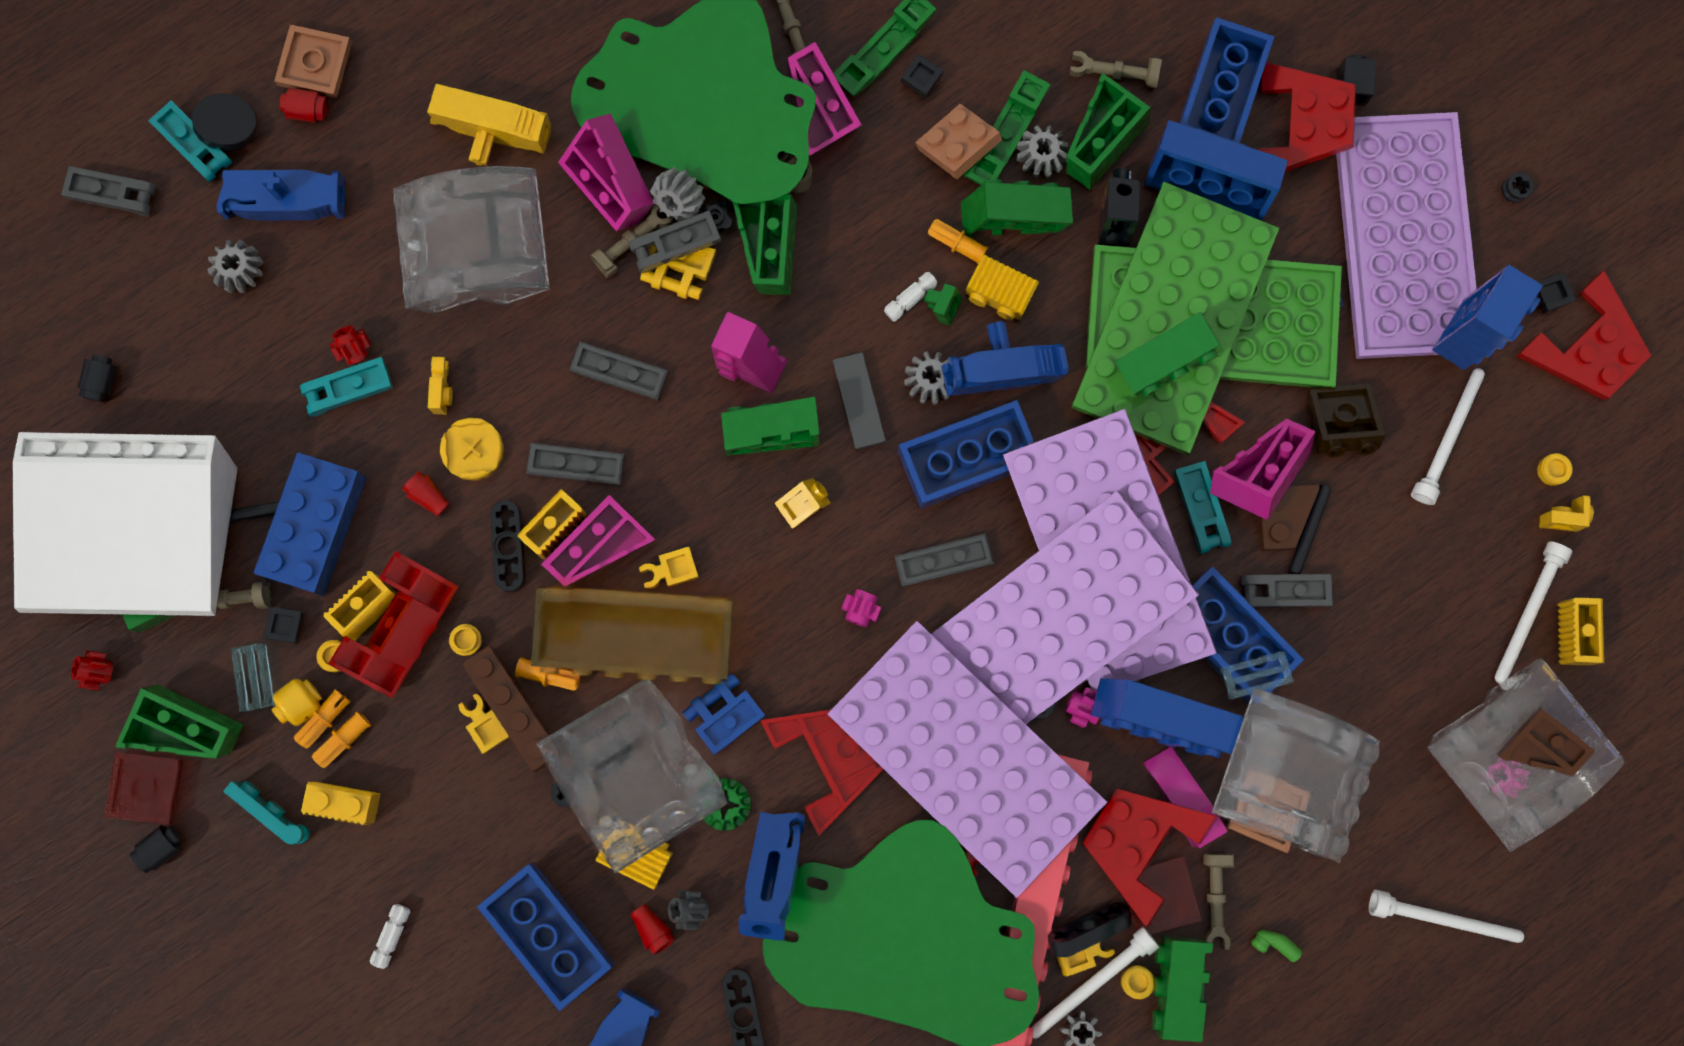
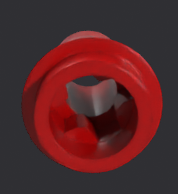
(425, 493)
(652, 930)

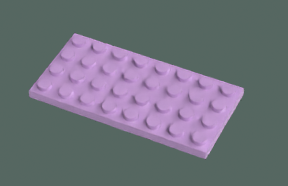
(1405, 231)
(1071, 476)
(1068, 609)
(967, 759)

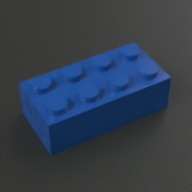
(1226, 79)
(1216, 169)
(1489, 318)
(963, 454)
(310, 524)
(1239, 631)
(1166, 717)
(546, 935)

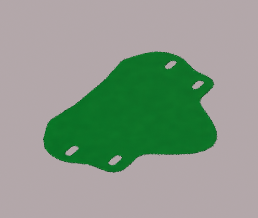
(703, 99)
(909, 942)

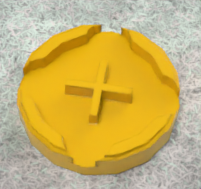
(471, 449)

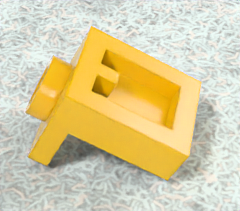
(803, 502)
(1567, 518)

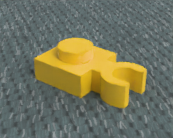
(439, 393)
(675, 568)
(485, 728)
(1082, 960)

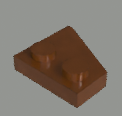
(1288, 519)
(1547, 745)

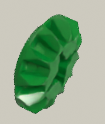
(735, 816)

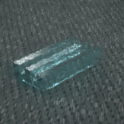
(265, 677)
(1230, 682)

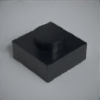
(921, 76)
(1555, 293)
(283, 625)

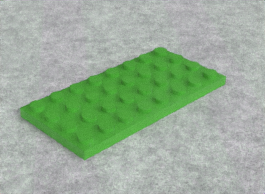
(1186, 263)
(1286, 331)

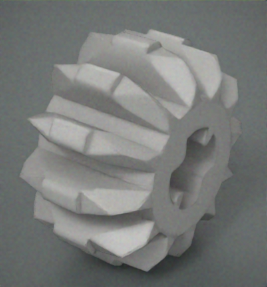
(1042, 140)
(677, 194)
(225, 260)
(922, 385)

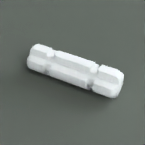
(910, 296)
(389, 936)

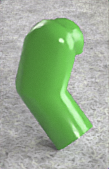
(1278, 941)

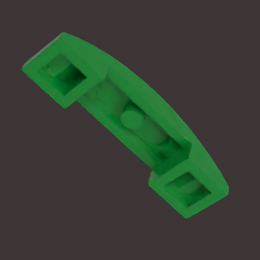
(884, 46)
(1011, 124)

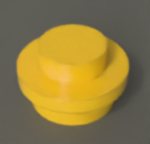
(465, 640)

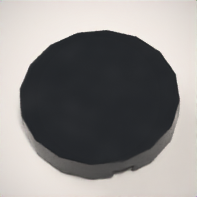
(224, 122)

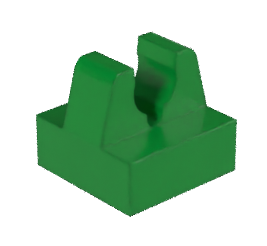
(944, 303)

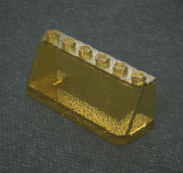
(632, 633)

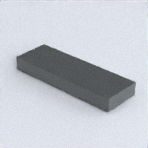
(618, 371)
(858, 401)
(575, 464)
(943, 560)

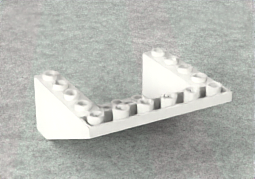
(120, 523)

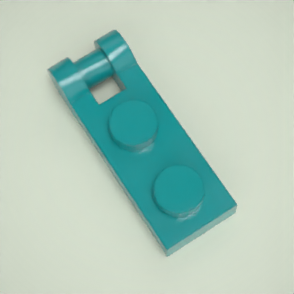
(179, 132)
(346, 386)
(1202, 507)
(268, 813)

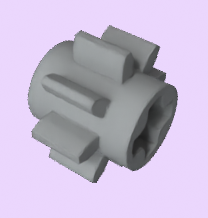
(1074, 1024)

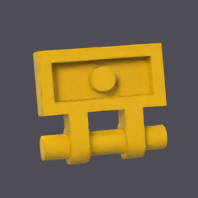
(692, 265)

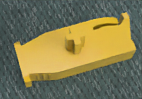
(489, 121)

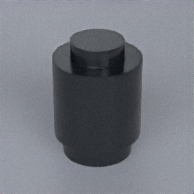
(96, 378)
(156, 848)

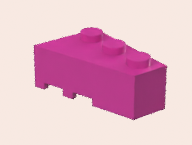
(832, 113)
(607, 173)
(743, 353)
(1266, 470)
(596, 543)

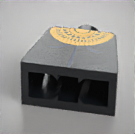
(1119, 209)

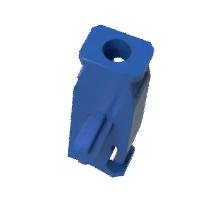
(281, 195)
(1004, 366)
(771, 875)
(626, 1021)

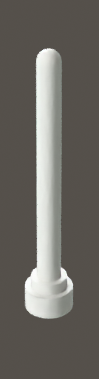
(1427, 489)
(1555, 557)
(1384, 905)
(1141, 945)

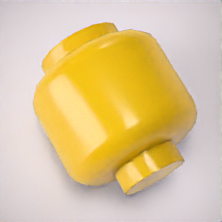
(296, 702)

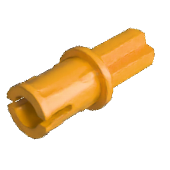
(957, 240)
(563, 679)
(321, 719)
(341, 740)

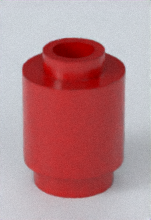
(304, 105)

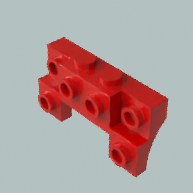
(402, 629)

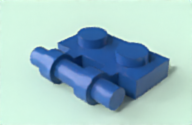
(730, 721)

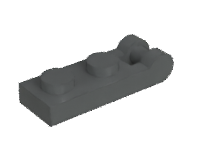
(108, 190)
(675, 241)
(1289, 590)

